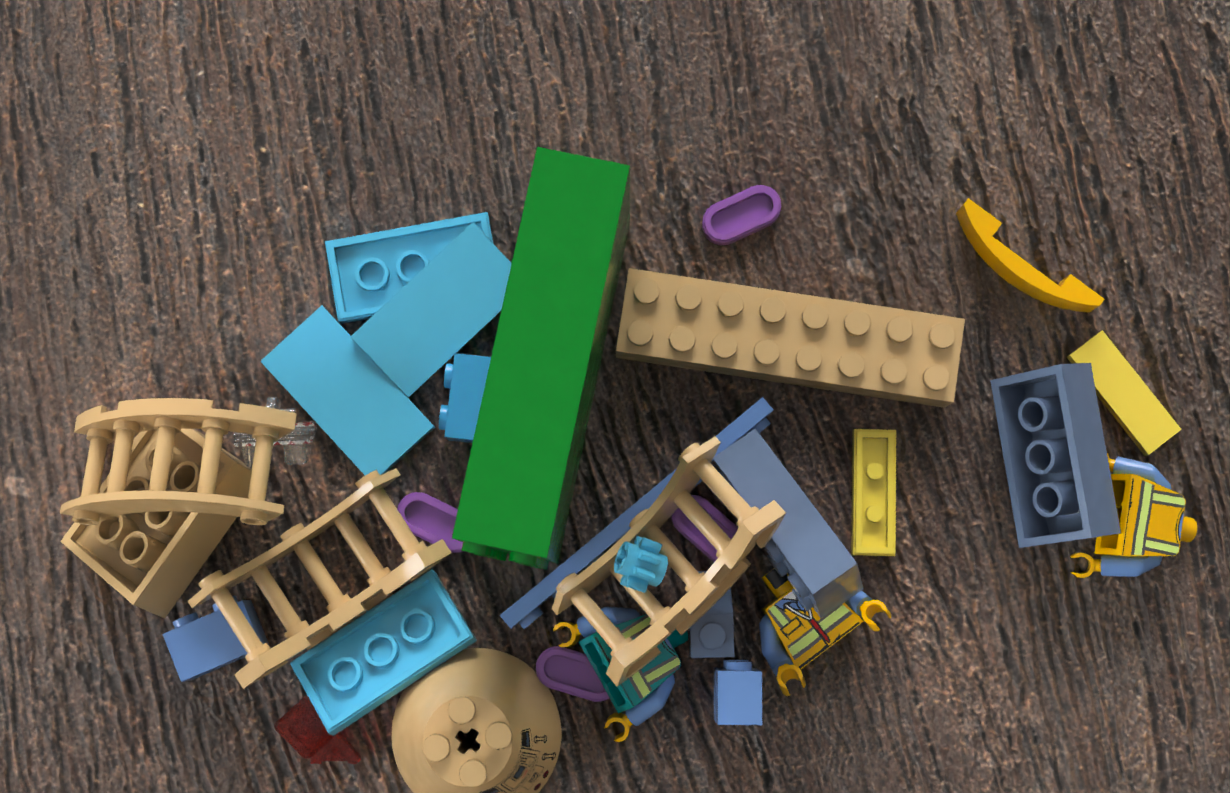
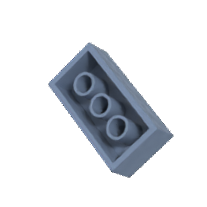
(1055, 455)
(804, 543)

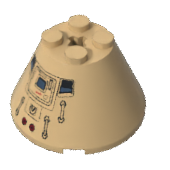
(497, 699)

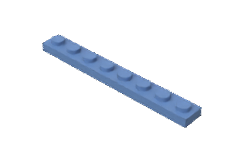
(527, 608)

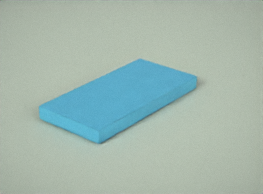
(376, 265)
(437, 310)
(347, 393)
(382, 652)

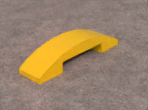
(1068, 294)

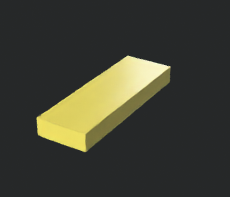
(1126, 394)
(873, 492)

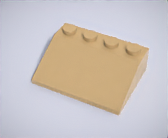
(160, 552)

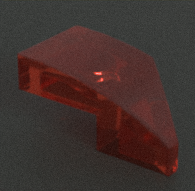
(309, 737)

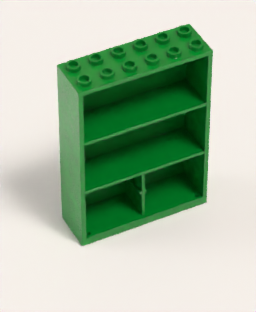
(545, 360)

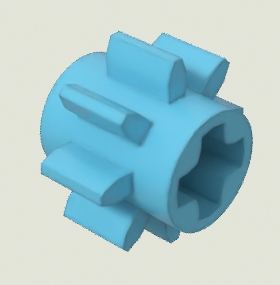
(640, 564)

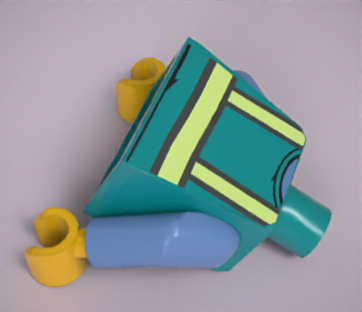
(648, 688)

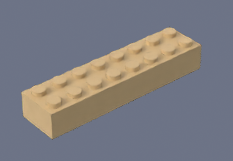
(790, 338)

